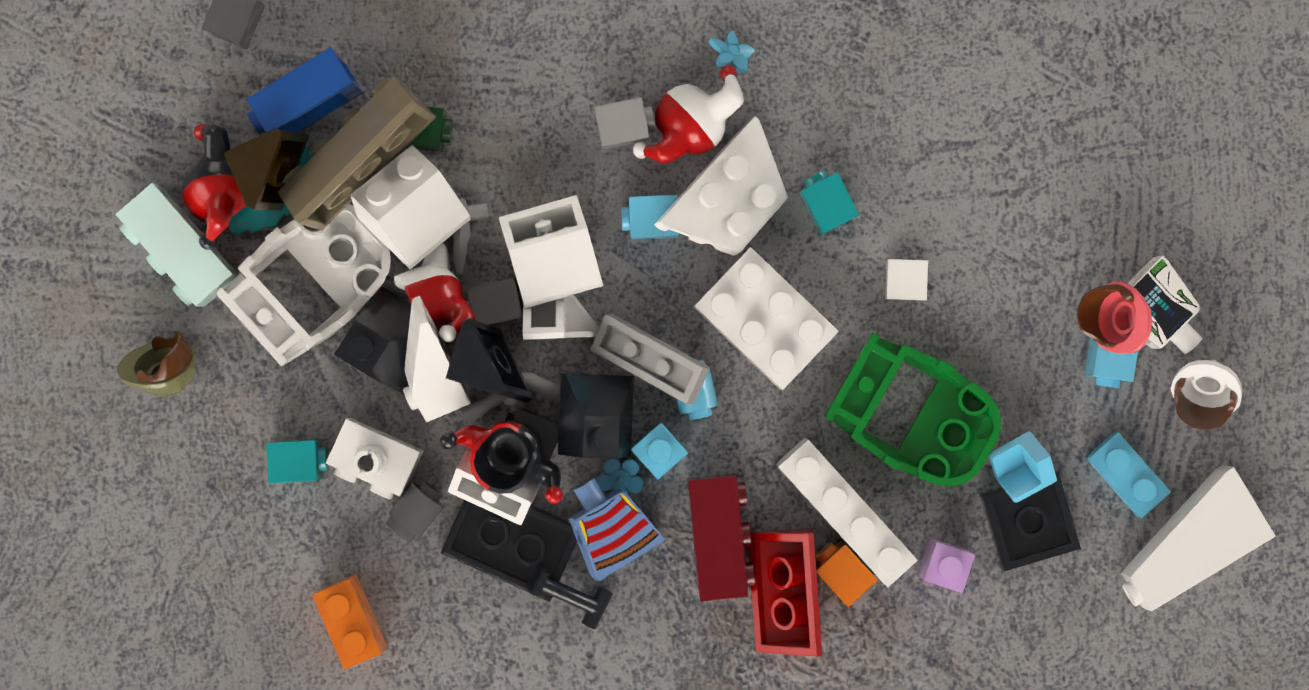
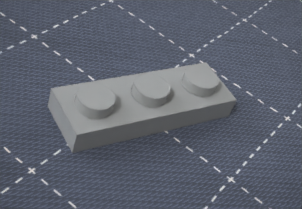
(650, 358)

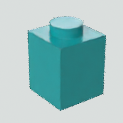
(827, 201)
(296, 461)

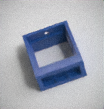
(304, 95)

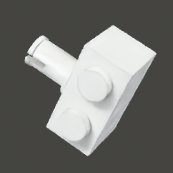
(374, 457)

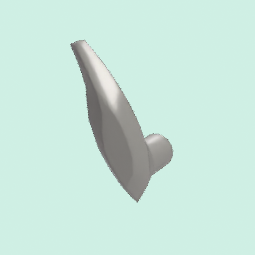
(462, 235)

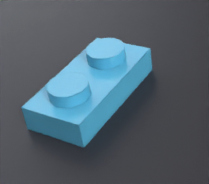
(1128, 474)

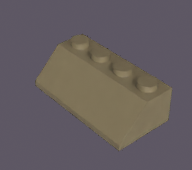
(356, 153)

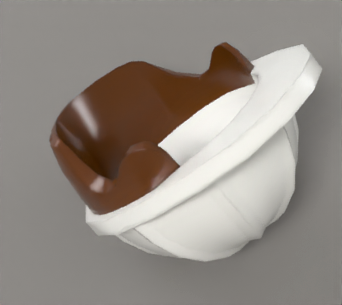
(1206, 394)

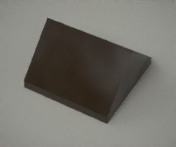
(263, 164)

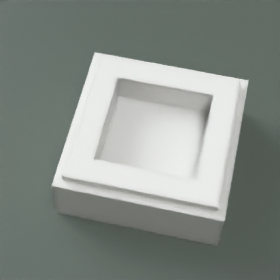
(906, 279)

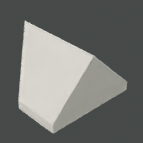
(558, 320)

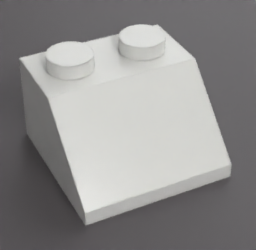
(409, 207)

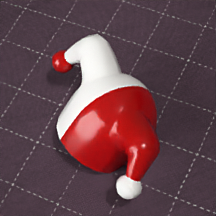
(692, 119)
(439, 292)

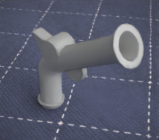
(492, 400)

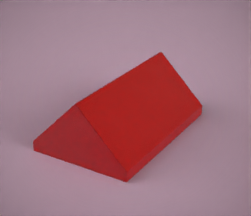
(785, 592)

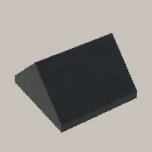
(486, 362)

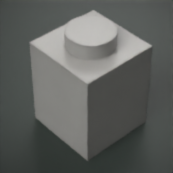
(624, 123)

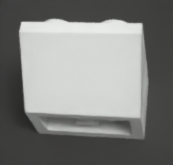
(551, 251)

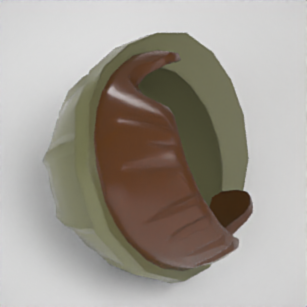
(160, 367)

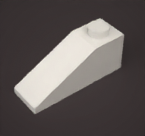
(427, 367)

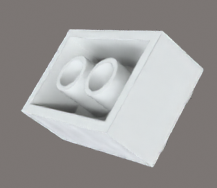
(766, 319)

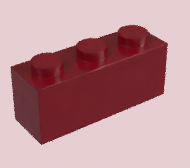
(720, 537)

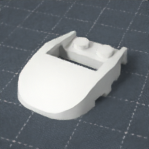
(340, 258)

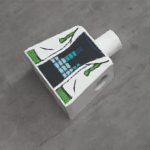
(1169, 303)

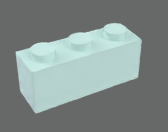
(174, 246)

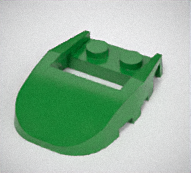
(950, 431)

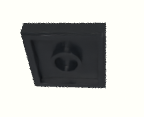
(1030, 528)

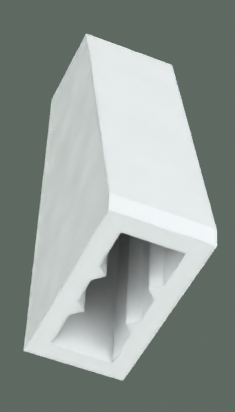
(1200, 539)

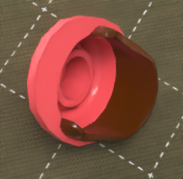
(1115, 317)

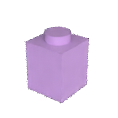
(946, 565)

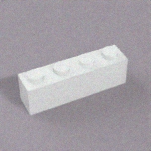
(846, 512)

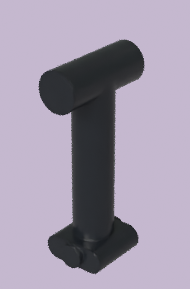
(593, 606)

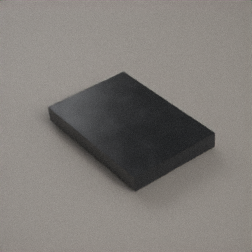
(511, 549)

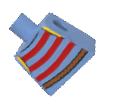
(610, 529)

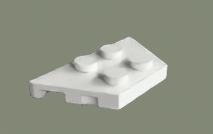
(730, 195)

